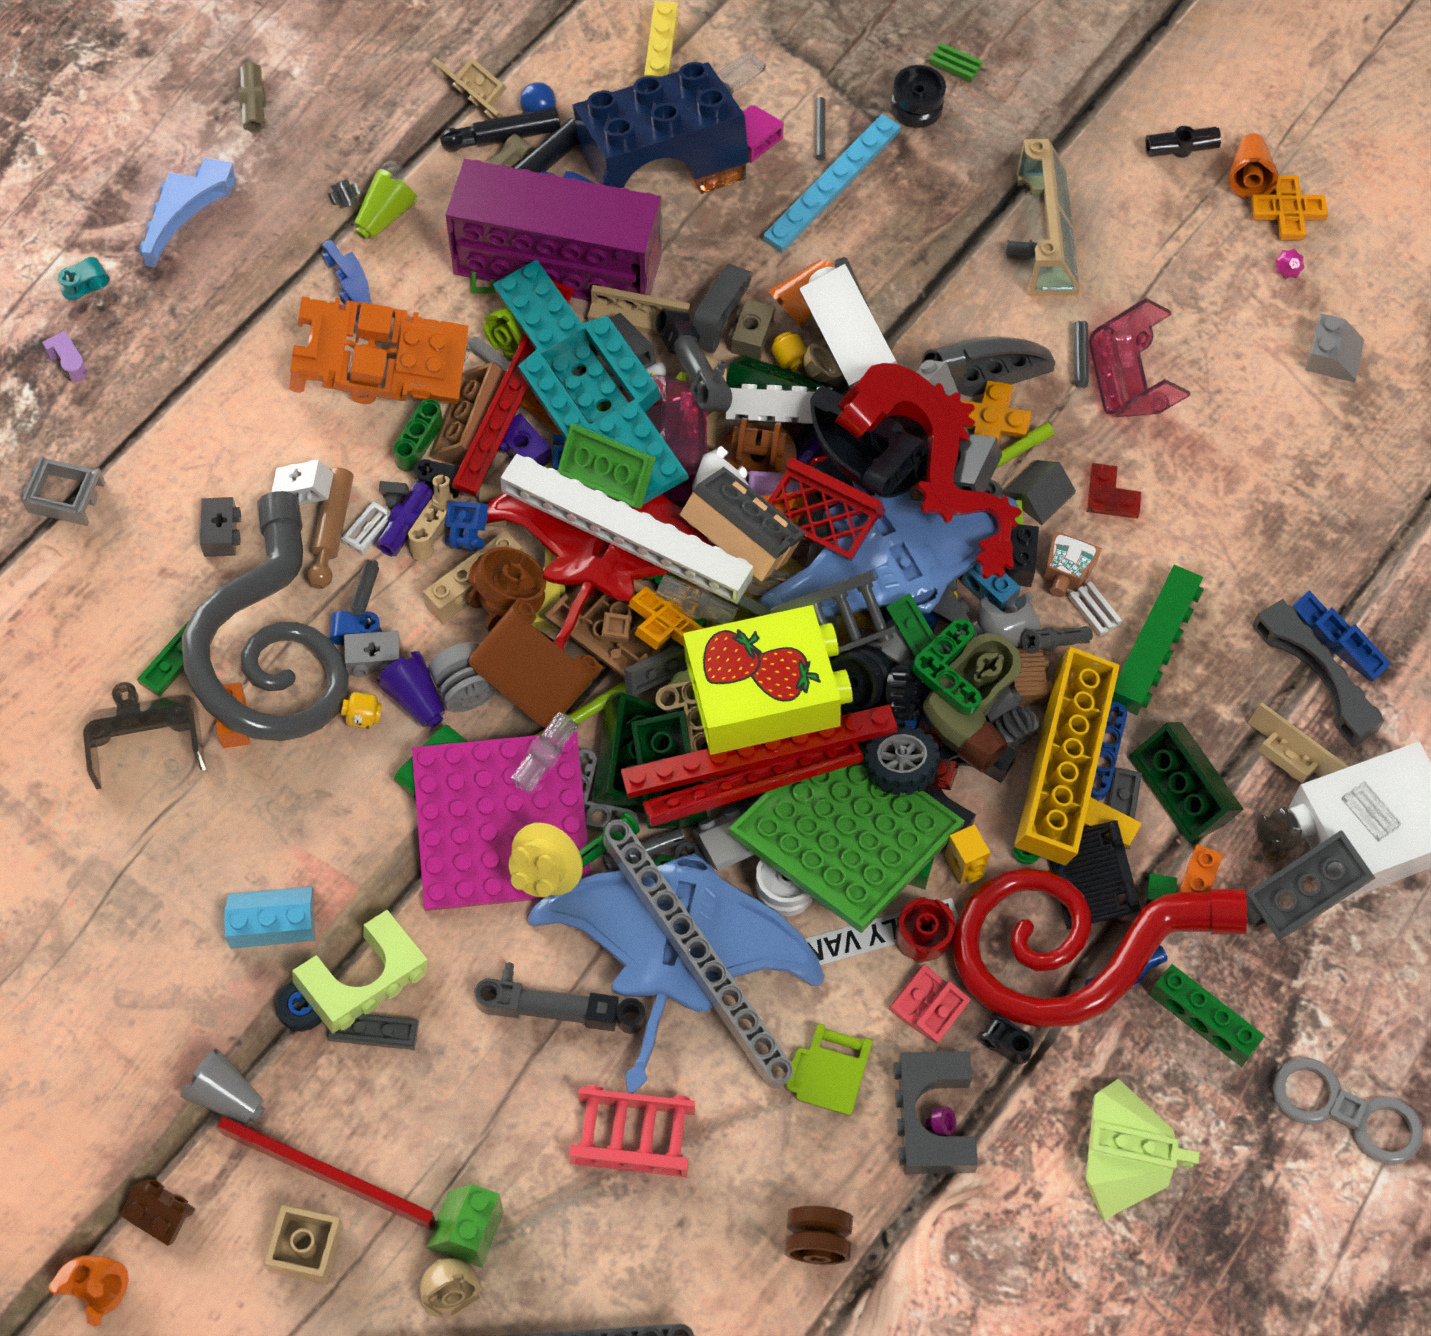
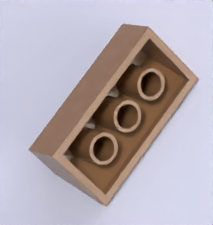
(465, 418)

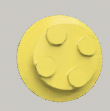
(544, 861)

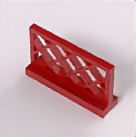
(839, 493)

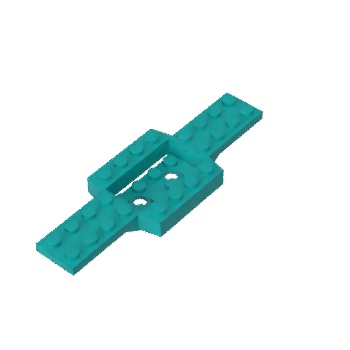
(564, 344)

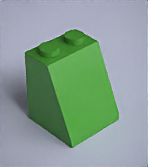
(467, 1224)

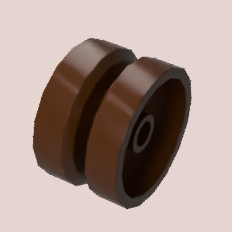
(819, 1235)

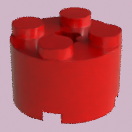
(925, 914)

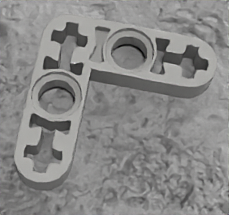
(592, 807)

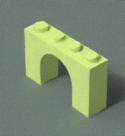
(342, 1004)

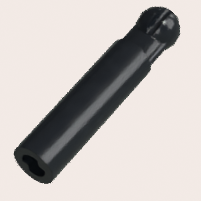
(500, 129)
(551, 149)

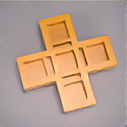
(1289, 208)
(995, 417)
(662, 619)

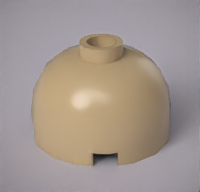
(449, 1286)

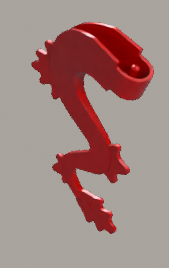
(897, 390)

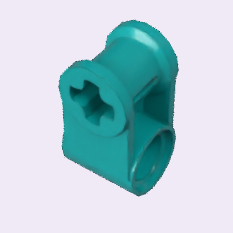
(83, 276)

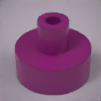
(942, 1122)

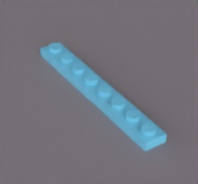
(831, 183)

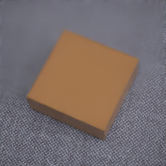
(616, 627)

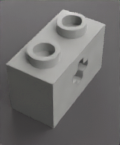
(362, 646)

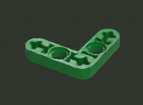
(940, 662)

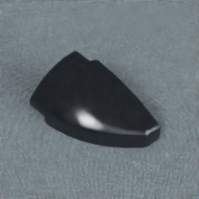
(880, 460)

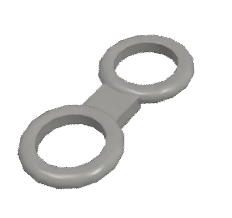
(1348, 1110)

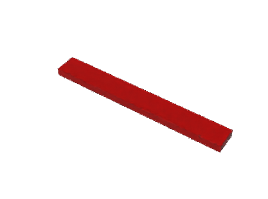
(748, 783)
(327, 1173)

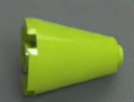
(383, 204)
(503, 331)

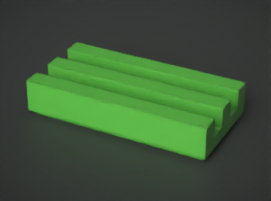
(957, 59)

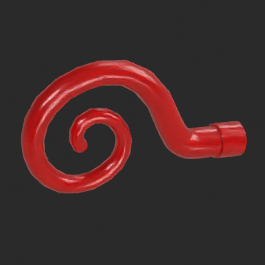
(1213, 911)

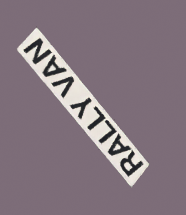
(850, 942)

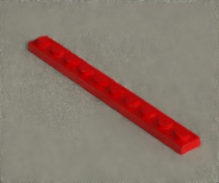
(498, 418)
(703, 766)

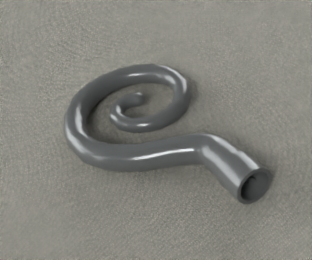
(281, 528)

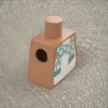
(1069, 563)

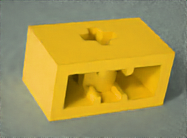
(967, 855)

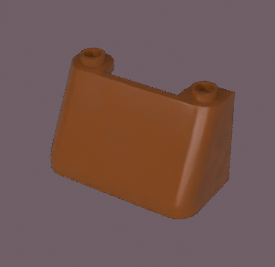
(531, 667)

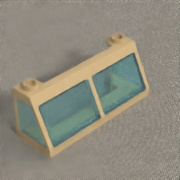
(1055, 258)

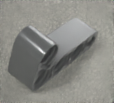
(719, 305)

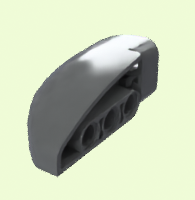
(982, 355)

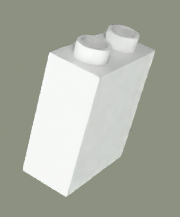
(846, 322)
(1403, 784)

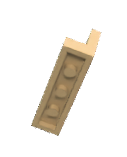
(638, 314)

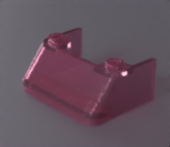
(1119, 366)
(681, 421)

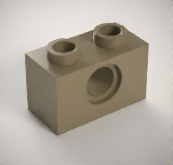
(756, 317)

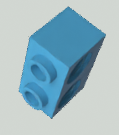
(999, 591)

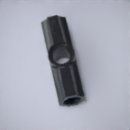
(1183, 141)

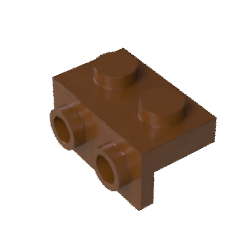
(156, 1210)

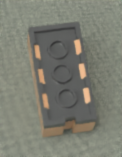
(742, 522)

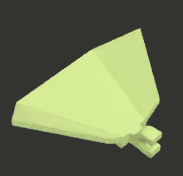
(1129, 1151)

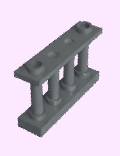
(838, 592)

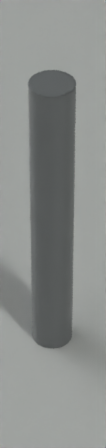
(820, 128)

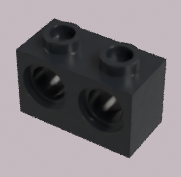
(1024, 542)

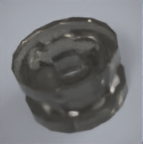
(121, 688)

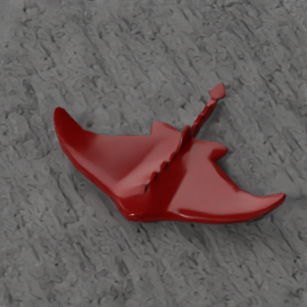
(585, 557)

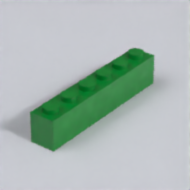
(1156, 638)

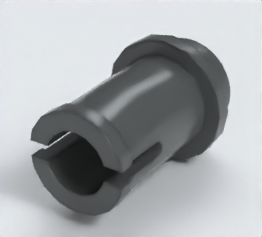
(1020, 248)

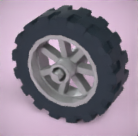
(906, 775)

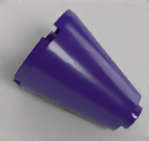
(413, 689)

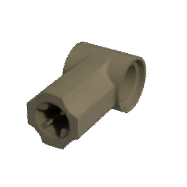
(513, 152)

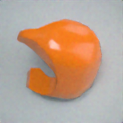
(95, 1281)

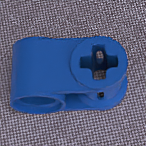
(345, 623)

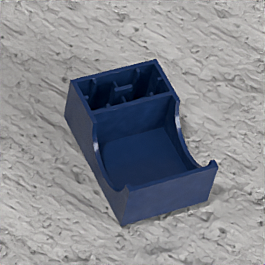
(669, 116)

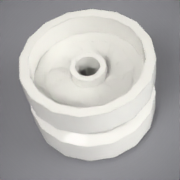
(780, 892)

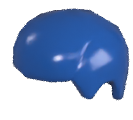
(537, 97)

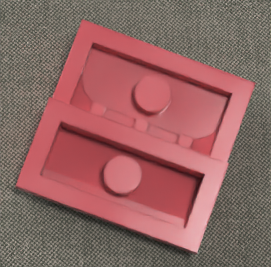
(929, 1004)

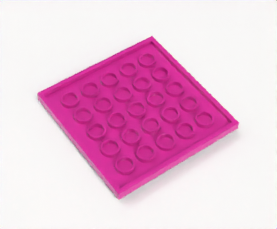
(474, 811)

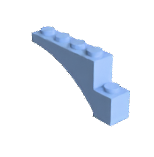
(181, 199)

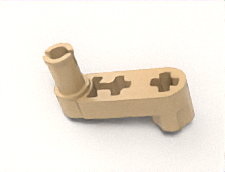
(426, 529)

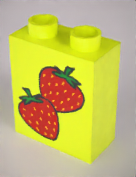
(765, 679)

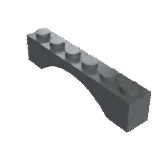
(951, 609)
(1285, 631)

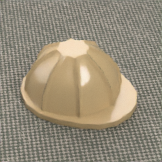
(820, 364)

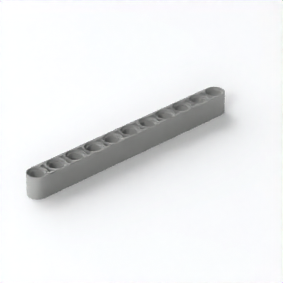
(697, 966)

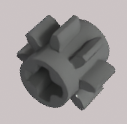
(344, 193)

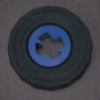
(288, 1013)

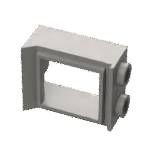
(58, 510)

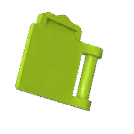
(827, 1076)

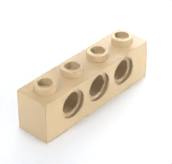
(451, 591)

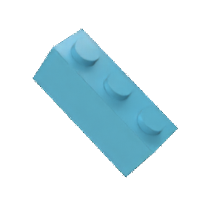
(270, 917)

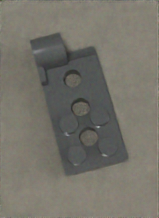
(1264, 898)

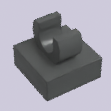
(393, 491)

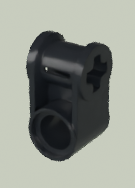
(435, 469)
(1005, 1037)

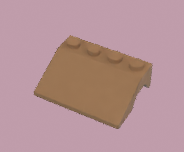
(590, 625)

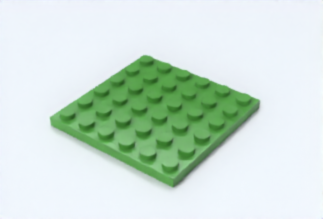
(846, 839)

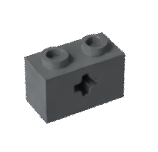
(219, 526)

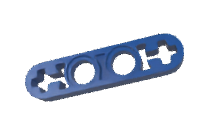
(1110, 751)

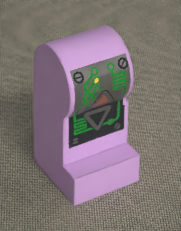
(63, 349)

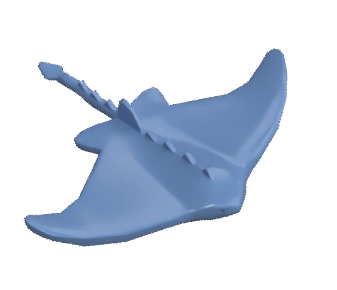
(907, 549)
(736, 925)

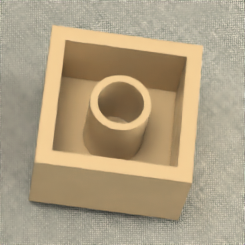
(304, 1245)

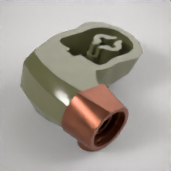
(990, 666)

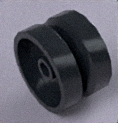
(918, 96)
(868, 676)

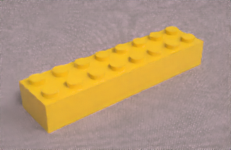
(1067, 756)

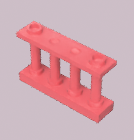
(644, 1158)

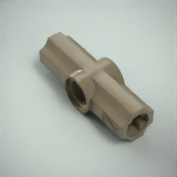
(252, 97)

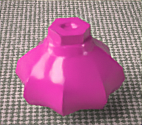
(1289, 263)

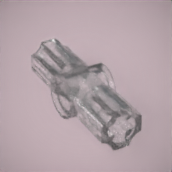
(695, 601)
(544, 752)

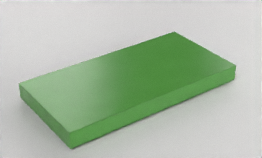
(606, 465)

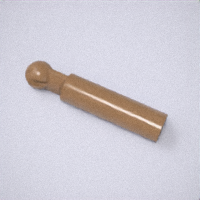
(330, 528)

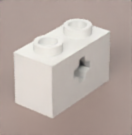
(307, 480)

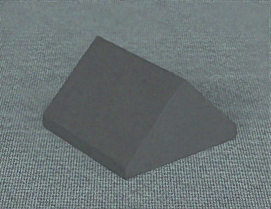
(1042, 489)

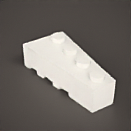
(771, 404)

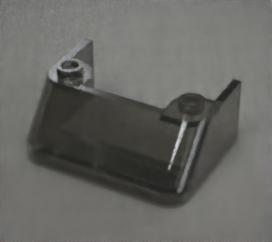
(175, 712)

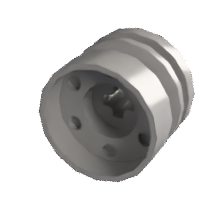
(458, 682)

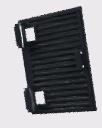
(1101, 874)

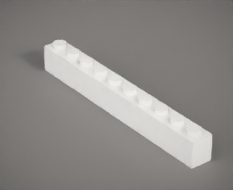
(627, 528)

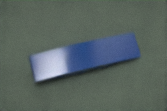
(1345, 641)

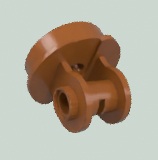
(759, 441)
(501, 579)

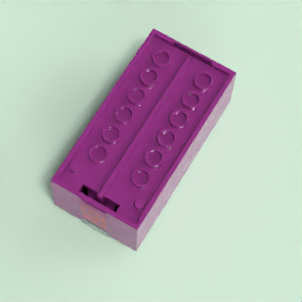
(571, 226)

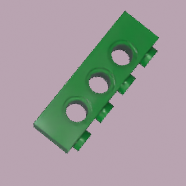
(1206, 1015)

